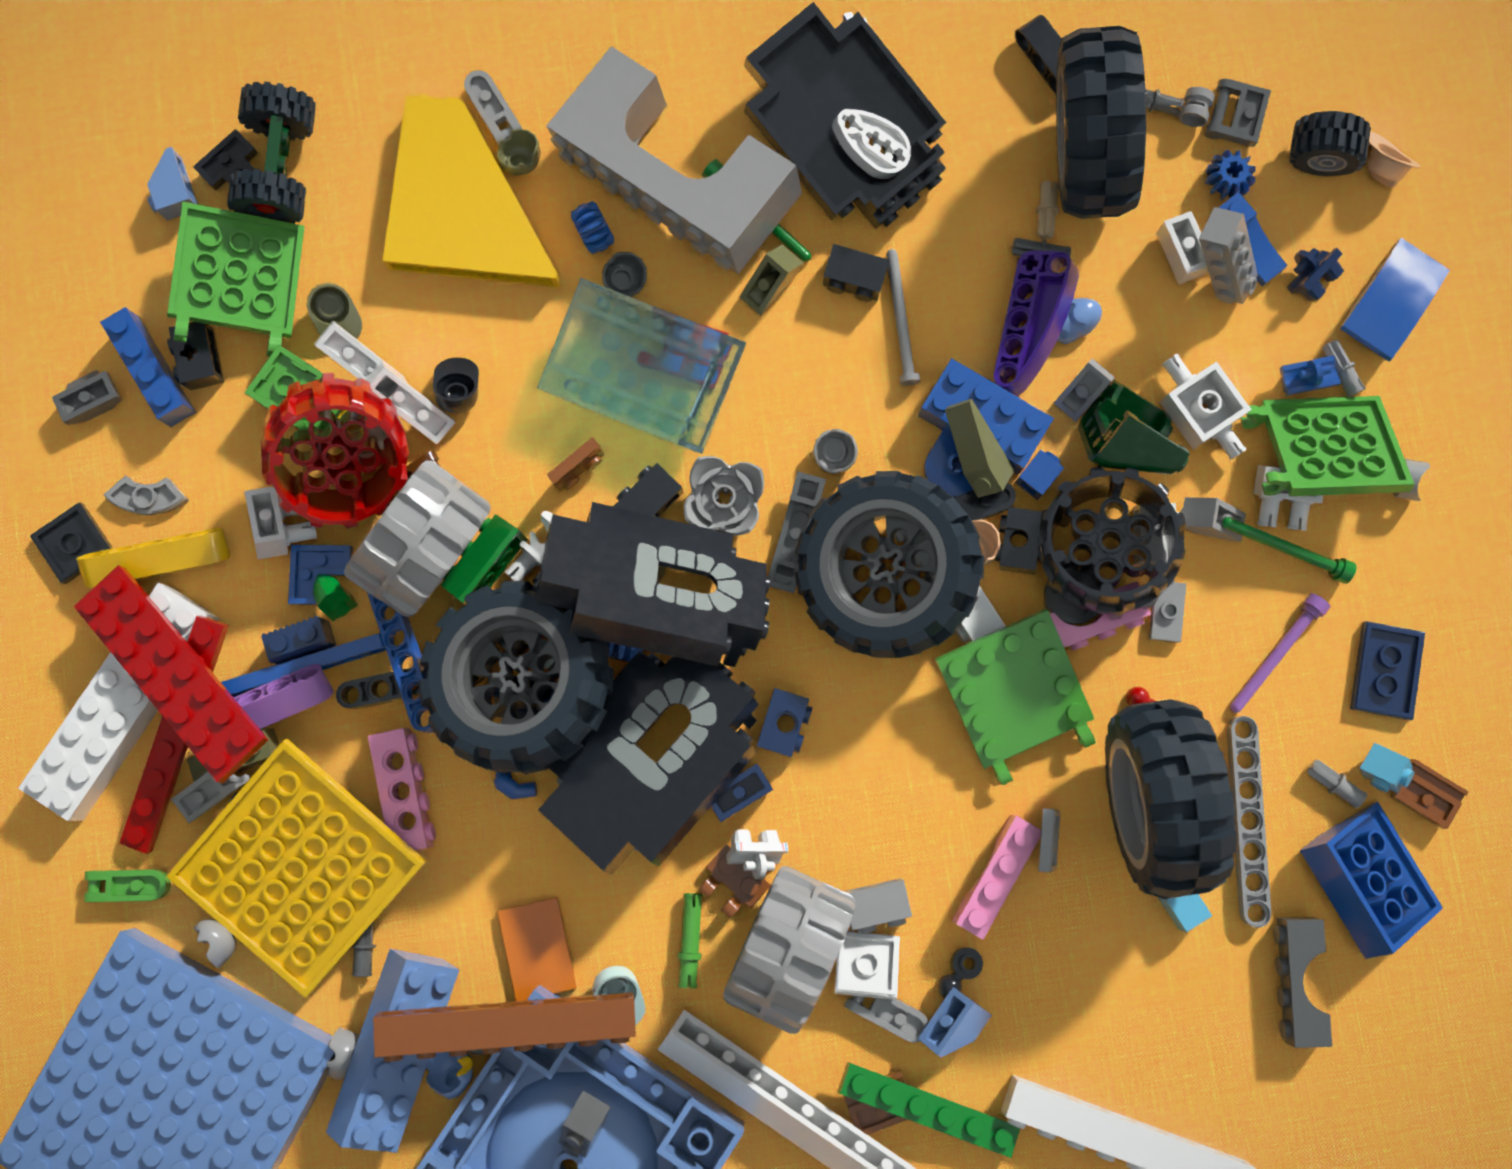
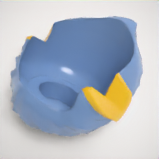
(449, 1074)

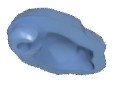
(1081, 320)

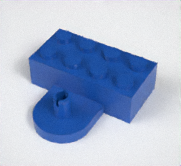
(1012, 421)

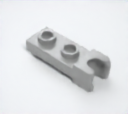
(205, 794)

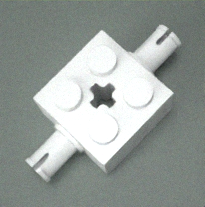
(1208, 388)

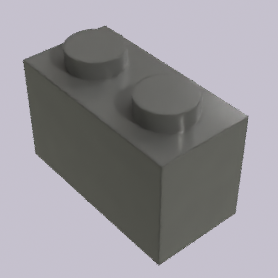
(583, 1125)

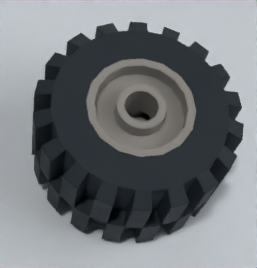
(1330, 143)

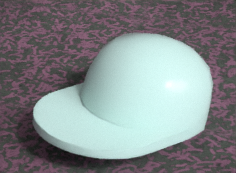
(620, 980)

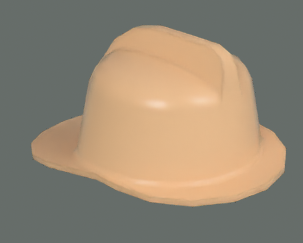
(1387, 162)

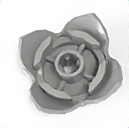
(712, 476)

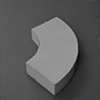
(146, 499)

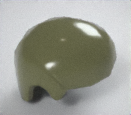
(519, 153)

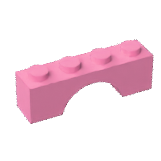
(1103, 626)
(1001, 872)

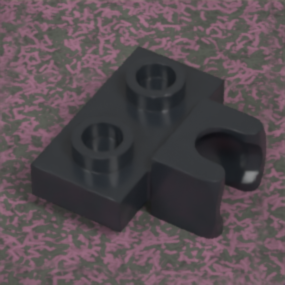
(228, 156)

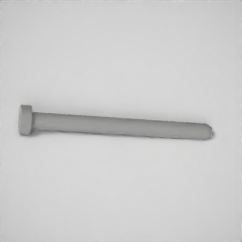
(909, 376)

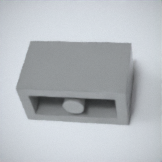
(879, 905)

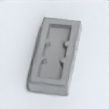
(1168, 614)

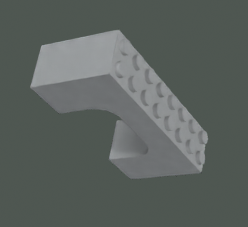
(718, 214)

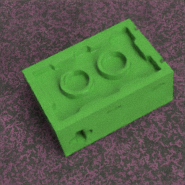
(277, 374)

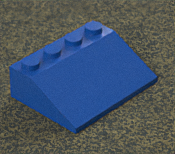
(1372, 881)

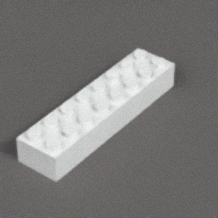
(101, 726)

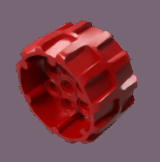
(309, 495)

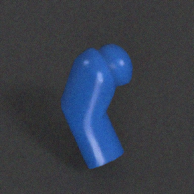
(512, 789)

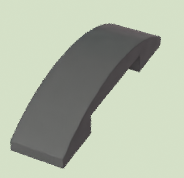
(804, 497)

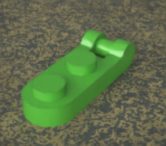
(126, 885)

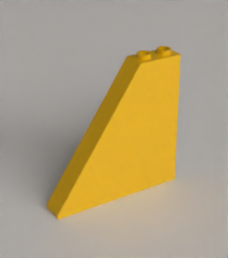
(454, 204)

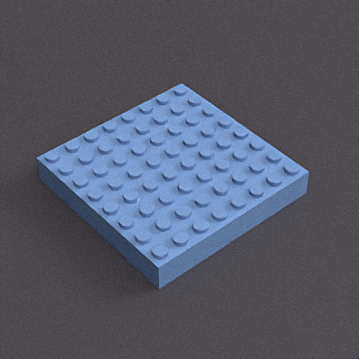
(169, 1072)

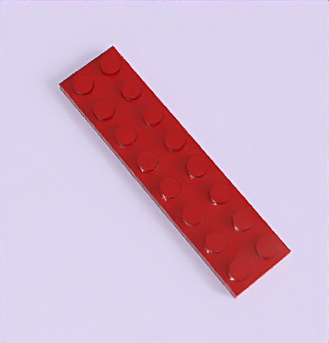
(171, 674)

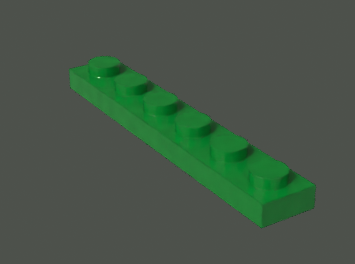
(928, 1109)

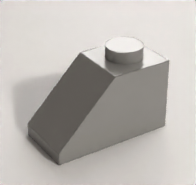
(1206, 515)

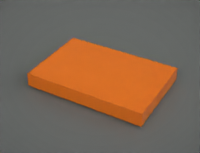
(537, 948)

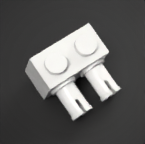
(1270, 504)
(268, 530)

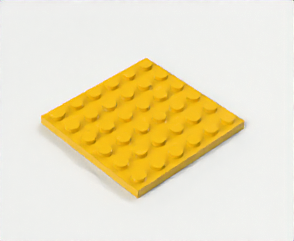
(296, 868)

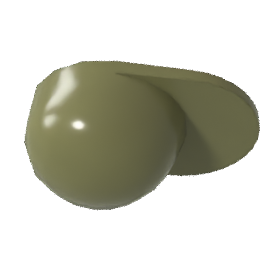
(332, 303)

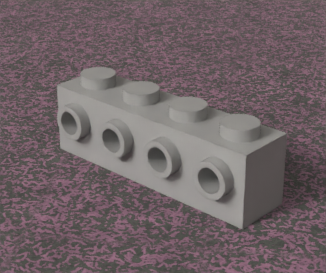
(1229, 256)

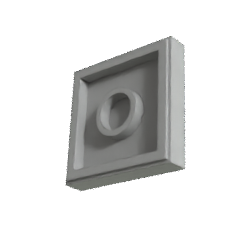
(1049, 840)

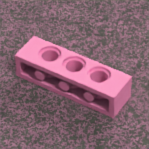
(383, 748)

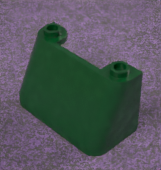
(1131, 433)

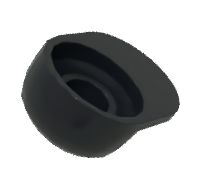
(456, 384)

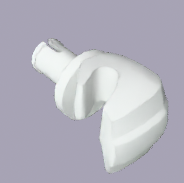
(532, 553)

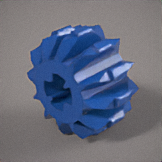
(1236, 167)
(592, 227)

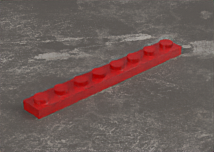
(167, 753)

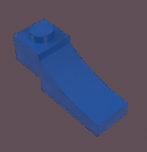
(1266, 257)

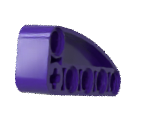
(1044, 314)

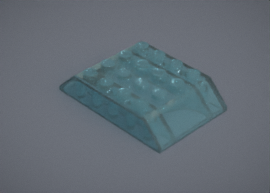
(641, 366)

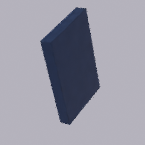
(1387, 670)

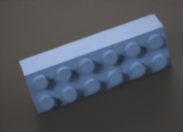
(379, 1093)

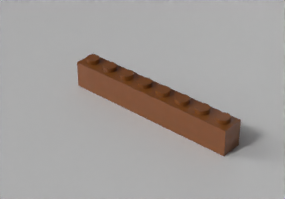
(504, 1025)

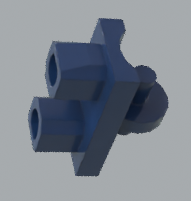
(1311, 268)

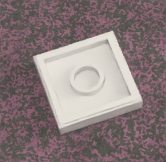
(868, 966)

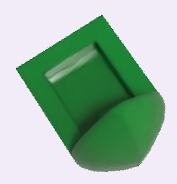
(332, 597)

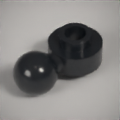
(959, 971)

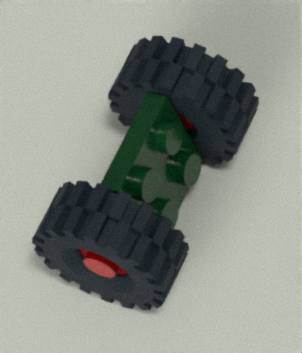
(282, 117)

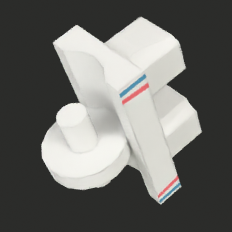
(756, 856)

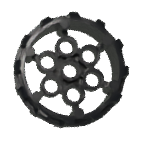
(1116, 487)

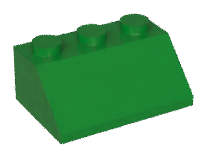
(484, 558)

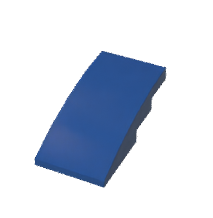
(1394, 299)

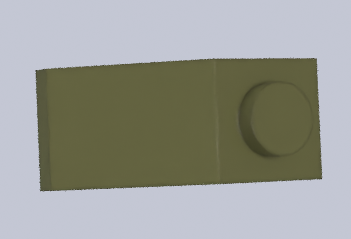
(771, 278)

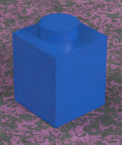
(1040, 474)

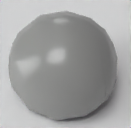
(835, 451)
(221, 941)
(343, 1045)

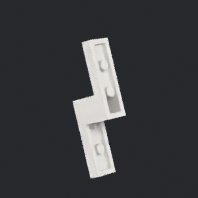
(385, 381)

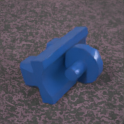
(1309, 375)

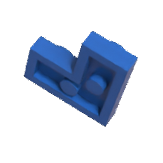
(310, 560)

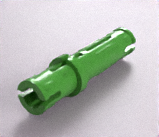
(690, 941)

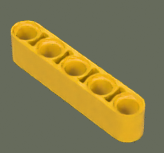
(156, 556)

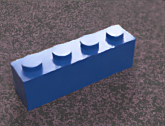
(148, 367)

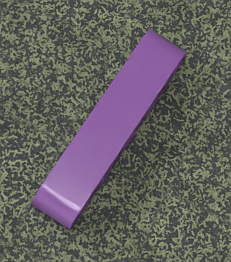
(286, 695)

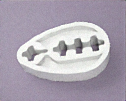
(883, 132)

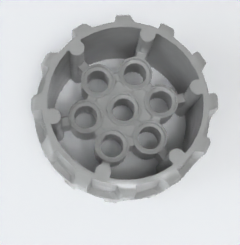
(417, 539)
(790, 950)

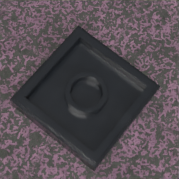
(68, 538)

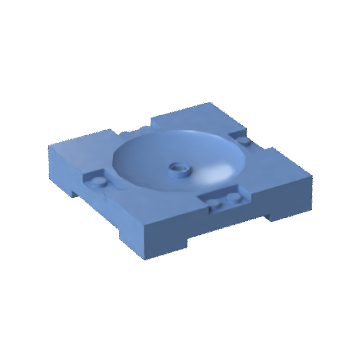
(524, 1097)

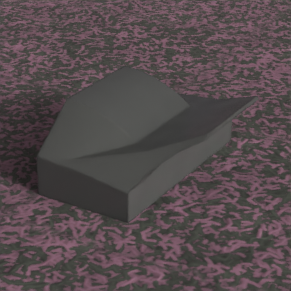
(87, 398)

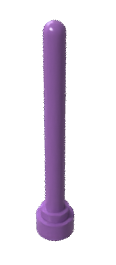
(1313, 609)

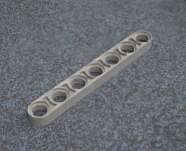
(1258, 833)

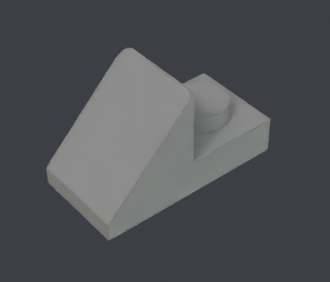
(1084, 390)

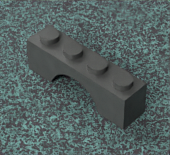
(1298, 943)

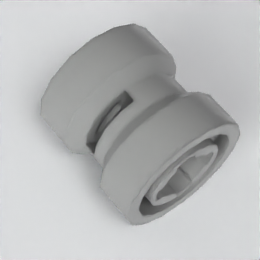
(1197, 102)

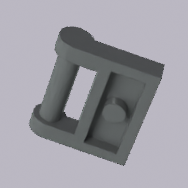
(1247, 114)

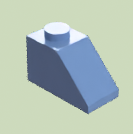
(170, 186)
(954, 1024)

